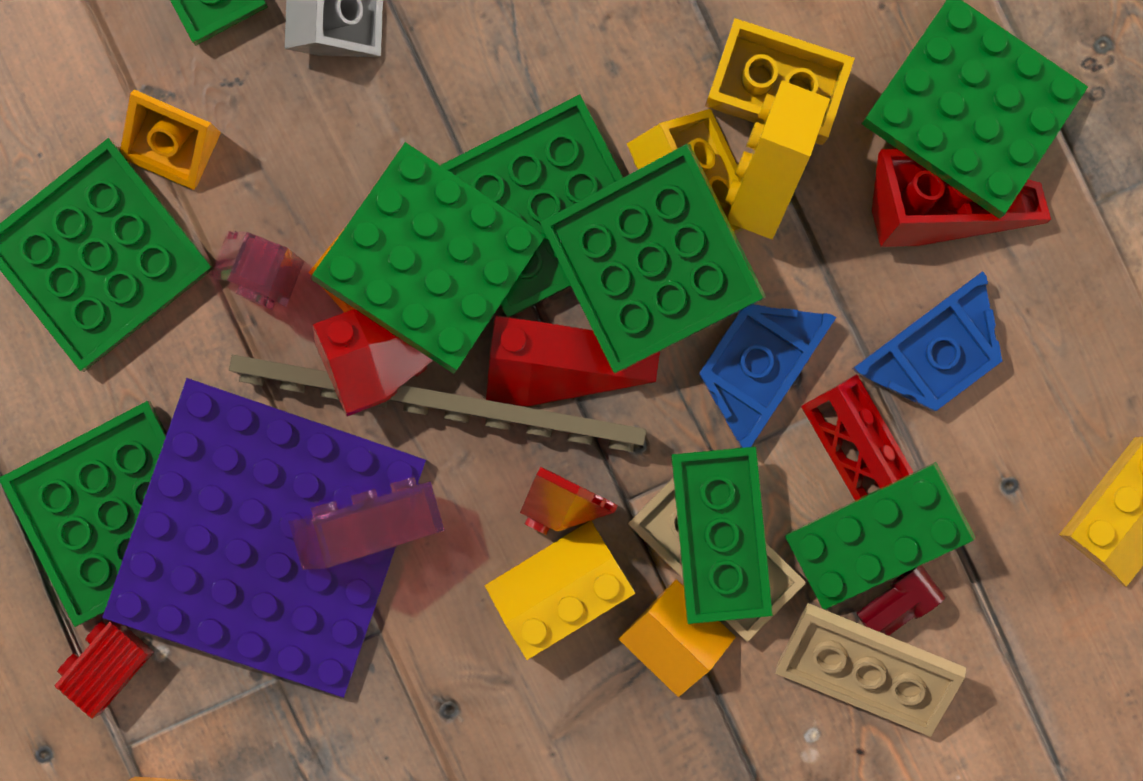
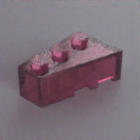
(258, 268)
(366, 524)

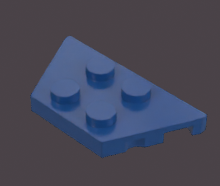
(939, 350)
(760, 363)

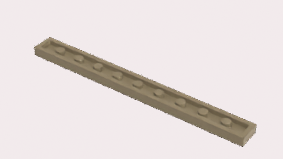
(456, 406)

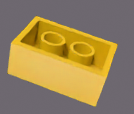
(761, 58)
(777, 158)

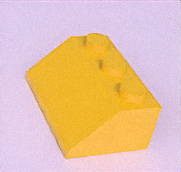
(707, 142)
(1111, 518)
(559, 590)

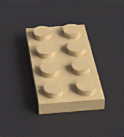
(659, 528)
(870, 670)

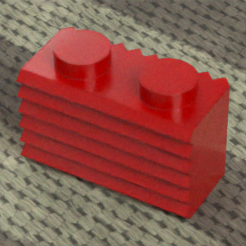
(103, 667)

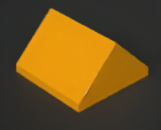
(167, 140)
(672, 647)

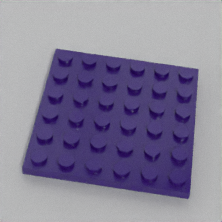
(216, 545)

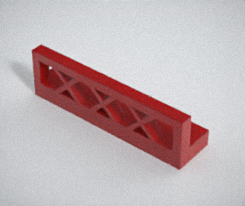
(864, 426)

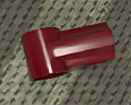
(909, 597)

